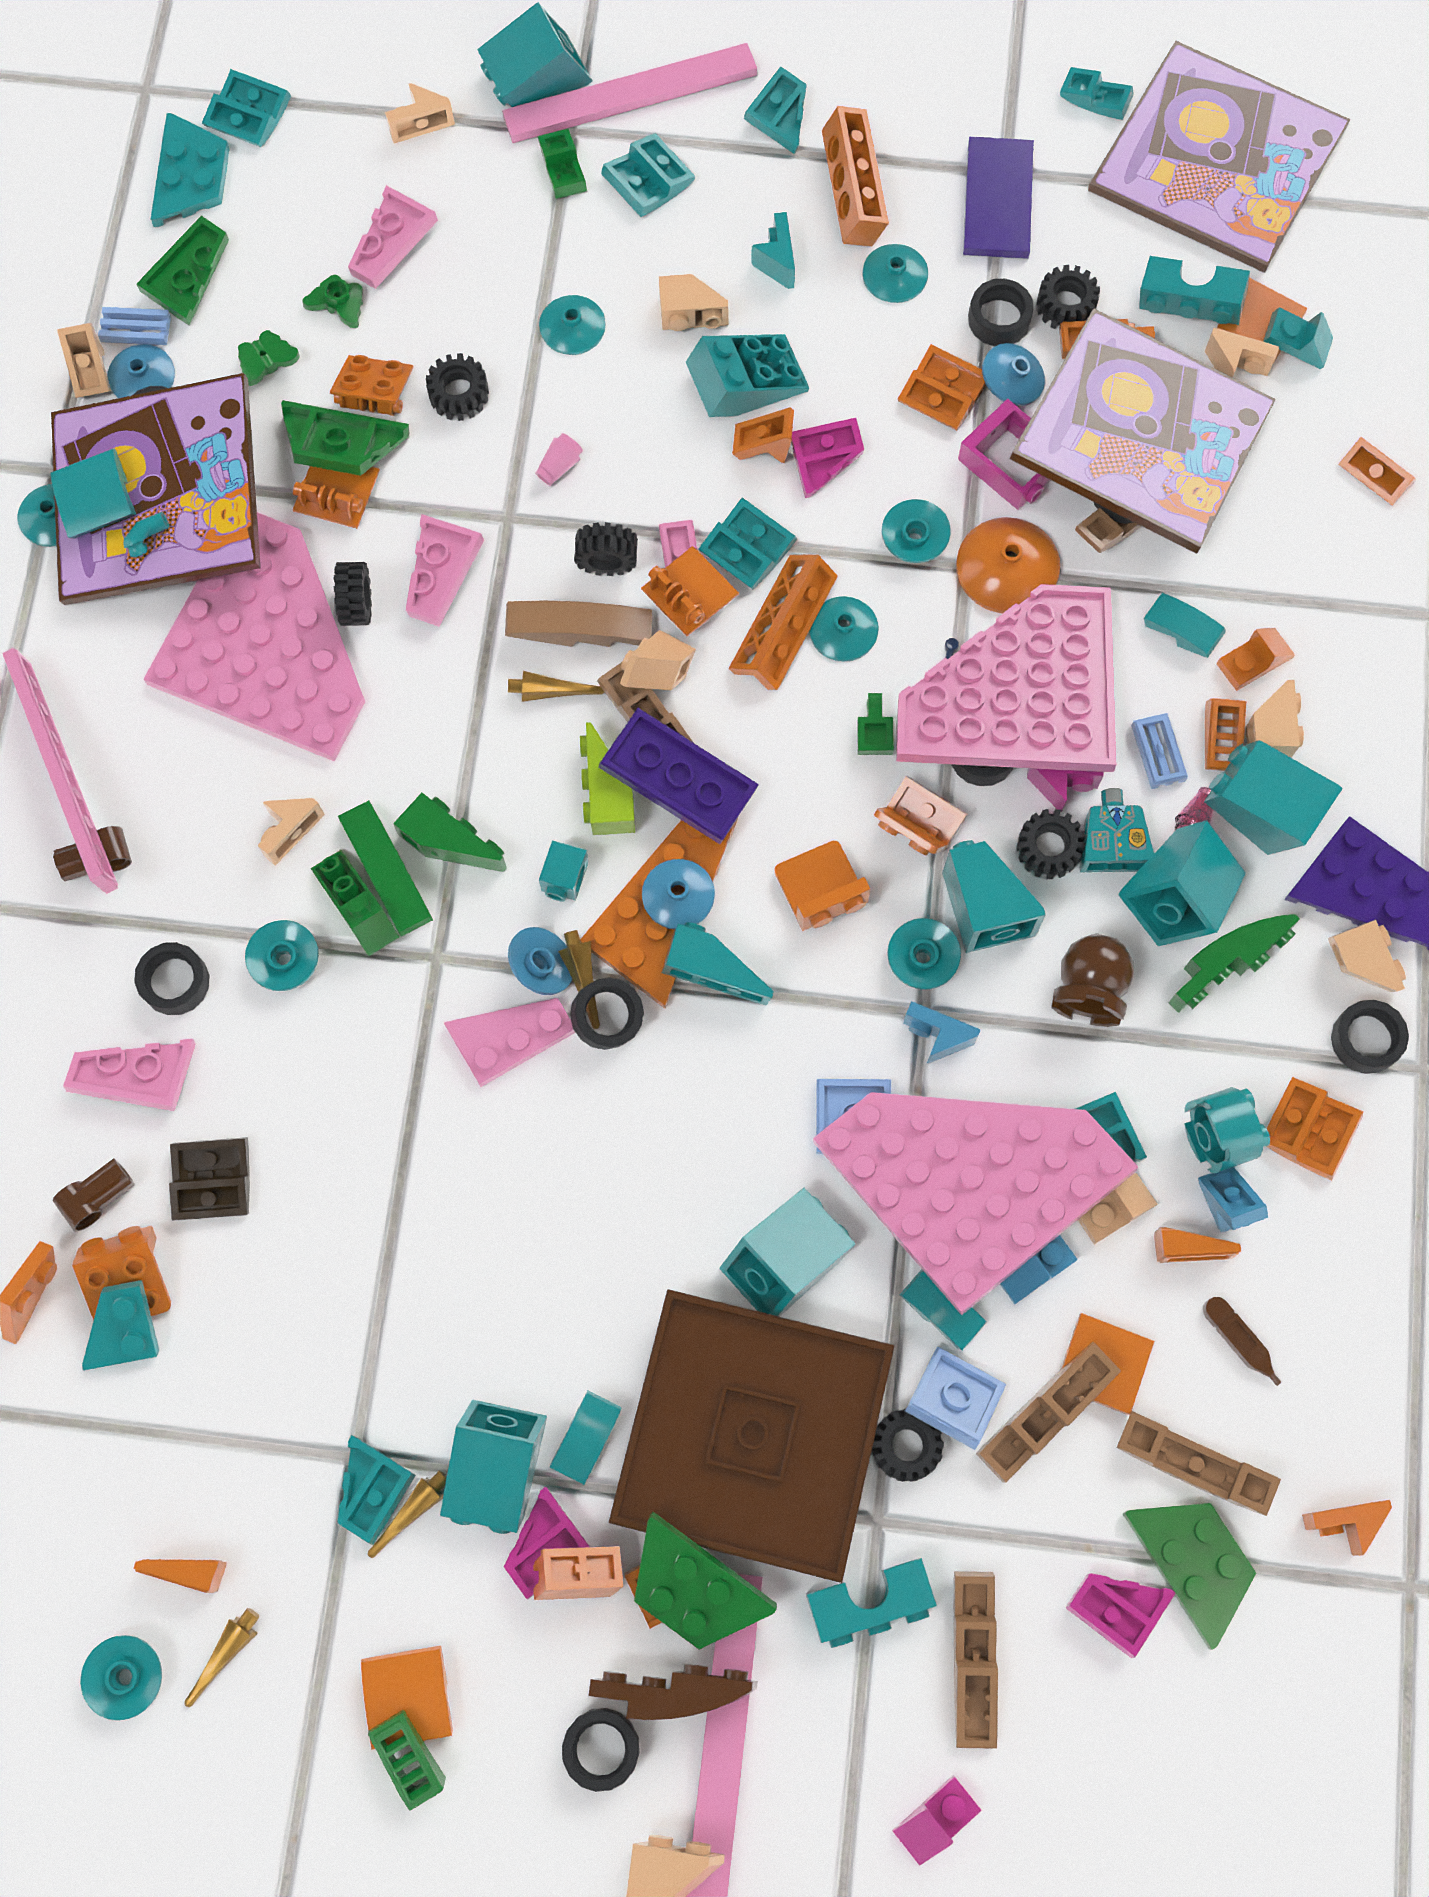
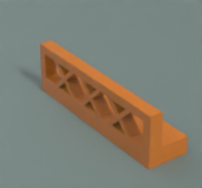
(789, 620)

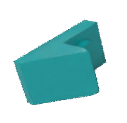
(776, 256)
(1300, 338)

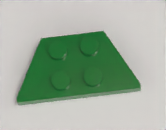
(339, 438)
(1196, 1562)
(693, 1588)

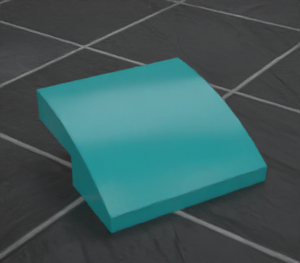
(246, 108)
(648, 174)
(92, 494)
(748, 543)

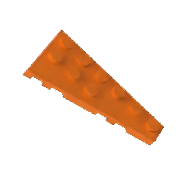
(626, 933)

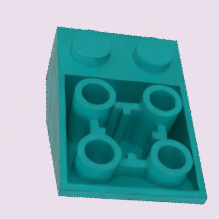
(744, 372)

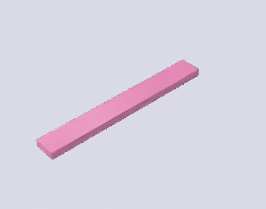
(629, 92)
(60, 771)
(723, 1759)

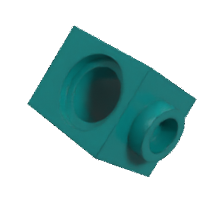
(563, 871)

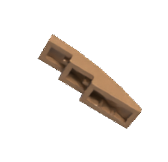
(577, 621)
(629, 699)
(1048, 1412)
(975, 1660)

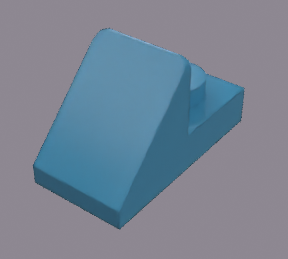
(950, 1033)
(1232, 1200)
(1039, 1270)

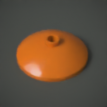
(1001, 580)

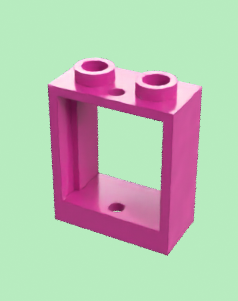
(971, 452)

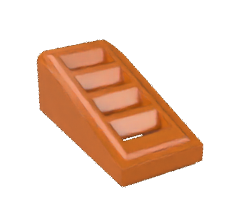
(1212, 708)
(1184, 1246)
(194, 1574)

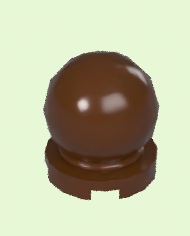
(1095, 978)

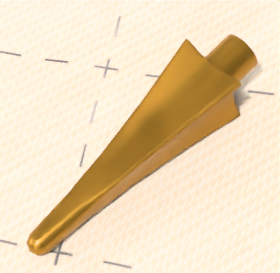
(540, 687)
(579, 964)
(424, 1496)
(233, 1639)

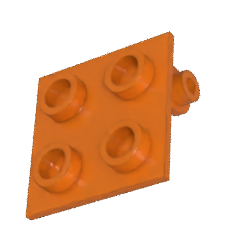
(372, 382)
(334, 495)
(689, 590)

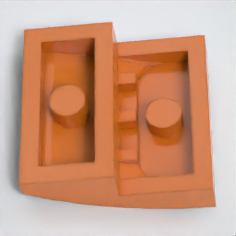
(943, 387)
(1312, 1128)
(410, 1683)

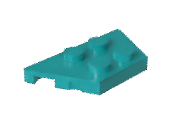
(189, 170)

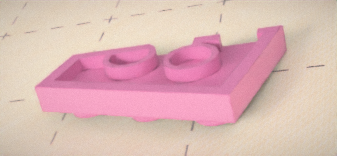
(393, 234)
(440, 568)
(509, 1037)
(135, 1076)

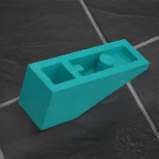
(709, 963)

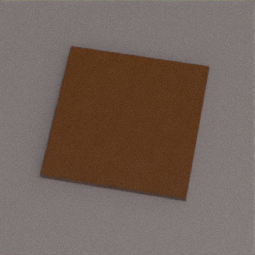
(754, 1434)

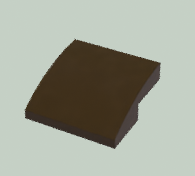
(209, 1178)

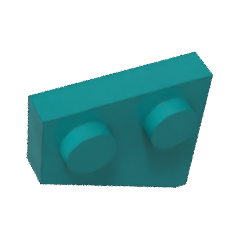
(779, 109)
(121, 1328)
(370, 1490)

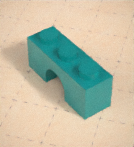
(1217, 300)
(906, 1595)

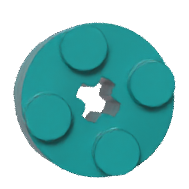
(1225, 1129)

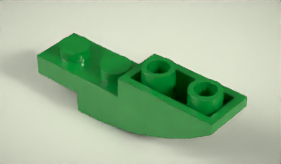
(1233, 952)

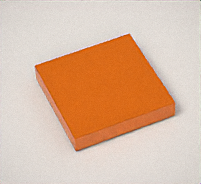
(1258, 310)
(1124, 1348)

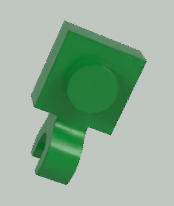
(875, 731)

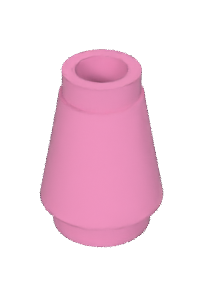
(559, 458)

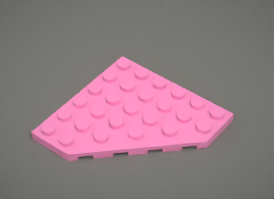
(265, 649)
(1021, 691)
(973, 1181)

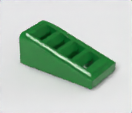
(410, 1795)

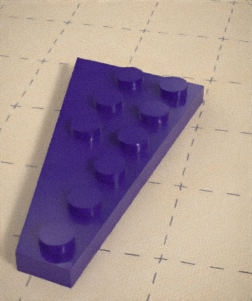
(1366, 882)

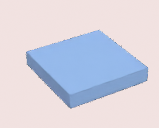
(839, 1095)
(956, 1398)

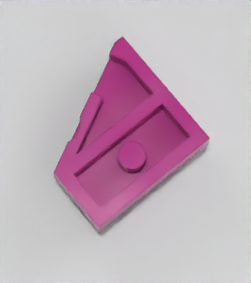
(825, 452)
(544, 1529)
(1119, 1610)

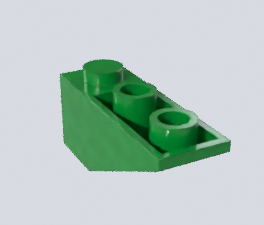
(440, 836)
(355, 902)

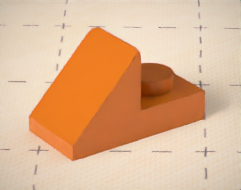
(764, 434)
(1255, 658)
(1360, 1523)

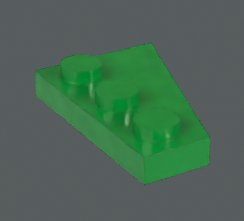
(185, 270)

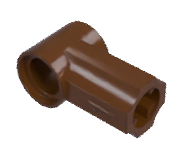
(114, 843)
(83, 1201)

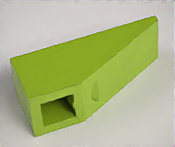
(610, 800)

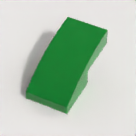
(562, 163)

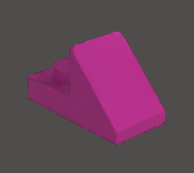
(1054, 783)
(936, 1821)

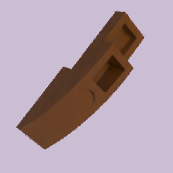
(688, 1695)

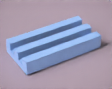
(137, 321)
(1154, 779)

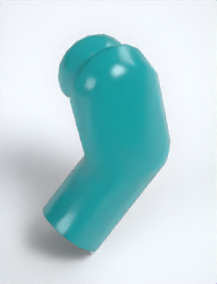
(142, 530)

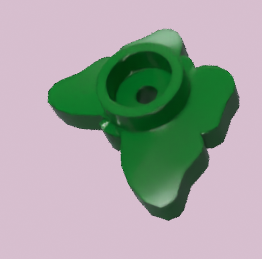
(337, 297)
(265, 356)

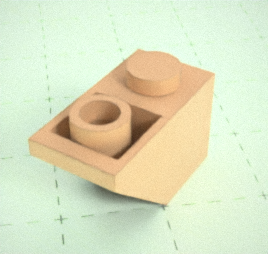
(690, 304)
(657, 663)
(1277, 721)
(1366, 956)
(668, 1869)

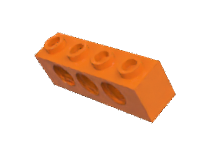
(854, 176)

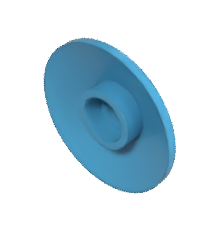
(155, 371)
(1013, 374)
(674, 909)
(537, 962)

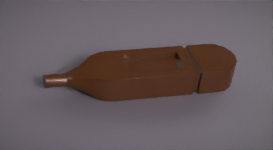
(1239, 1337)

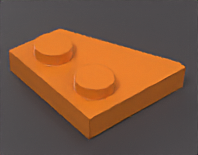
(25, 1290)

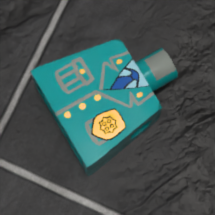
(1115, 836)

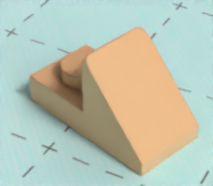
(425, 115)
(1232, 350)
(84, 359)
(295, 820)
(1117, 1209)

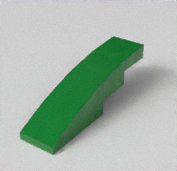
(385, 868)

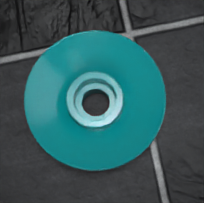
(891, 283)
(576, 335)
(919, 518)
(32, 520)
(844, 642)
(930, 938)
(270, 944)
(101, 1680)

